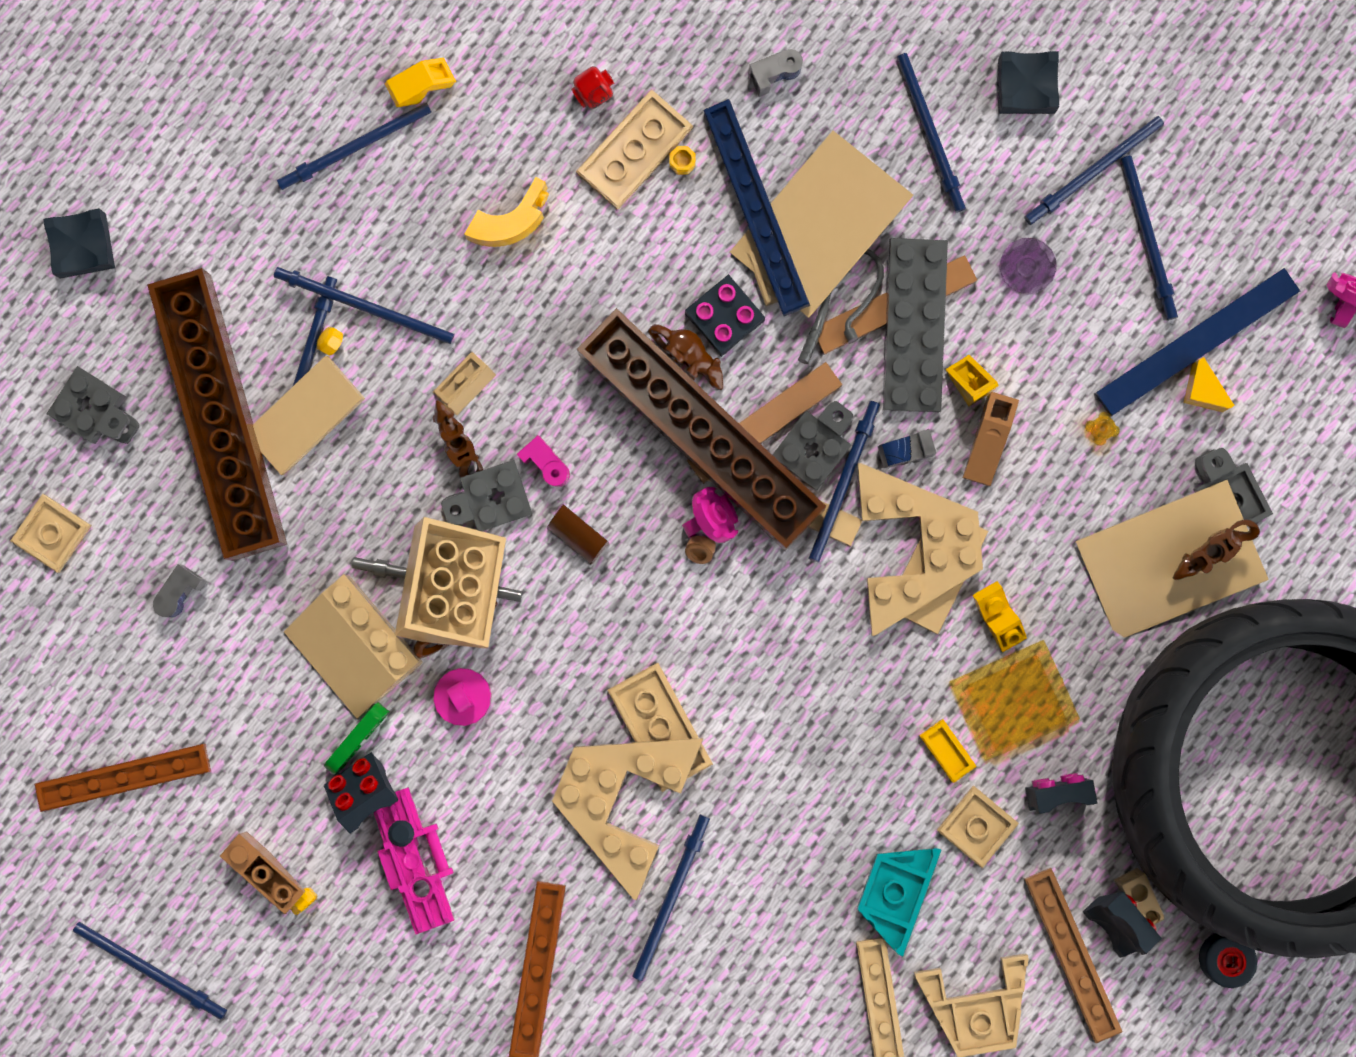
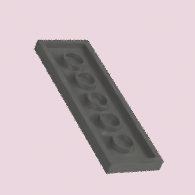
(915, 325)

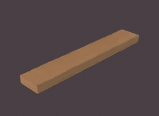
(874, 316)
(787, 406)
(1073, 955)

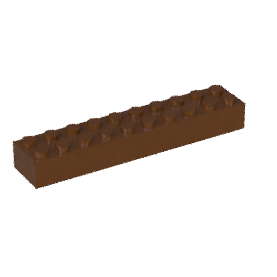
(217, 415)
(701, 429)

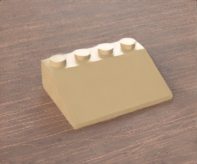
(450, 585)
(352, 645)

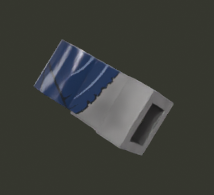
(775, 68)
(907, 449)
(175, 591)

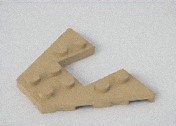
(947, 539)
(591, 789)

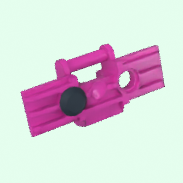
(403, 864)

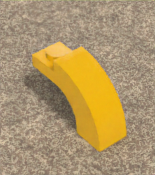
(513, 226)

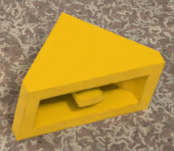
(971, 380)
(1205, 389)

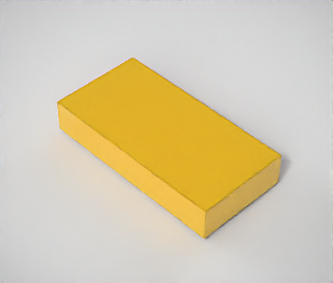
(947, 750)

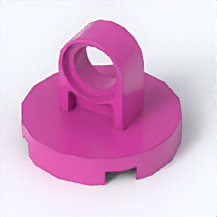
(1345, 290)
(713, 516)
(462, 697)

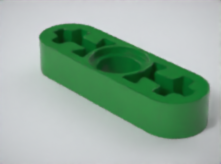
(352, 742)

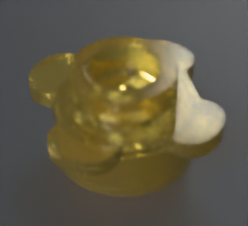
(1104, 420)

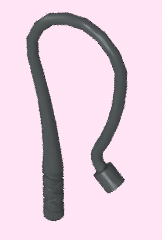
(849, 332)

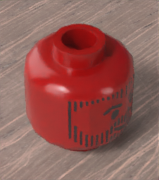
(593, 87)

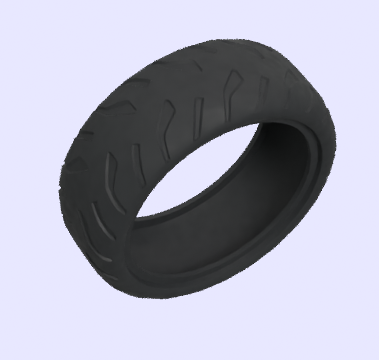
(1148, 776)

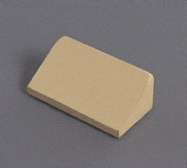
(464, 383)

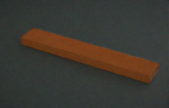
(122, 777)
(537, 970)

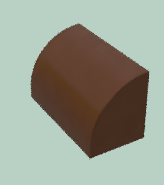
(577, 534)

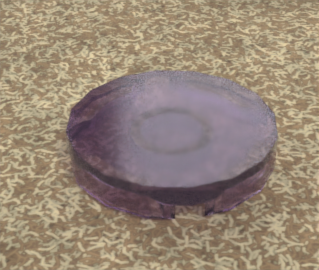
(1027, 266)

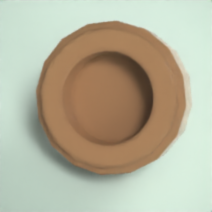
(700, 549)

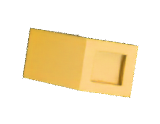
(416, 81)
(999, 616)

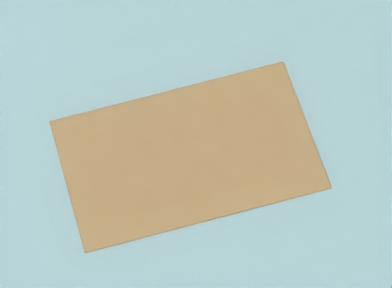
(830, 216)
(1137, 561)

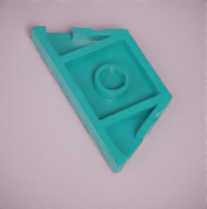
(897, 893)

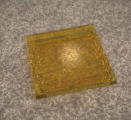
(1014, 700)

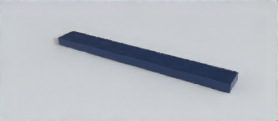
(756, 208)
(1197, 342)

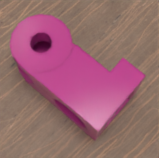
(553, 468)

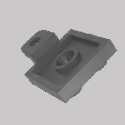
(102, 416)
(826, 434)
(1241, 481)
(475, 503)

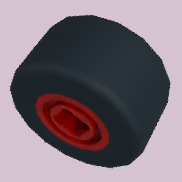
(1218, 952)

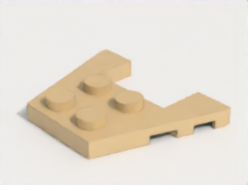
(979, 1020)

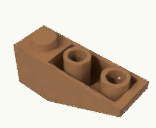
(990, 438)
(263, 871)

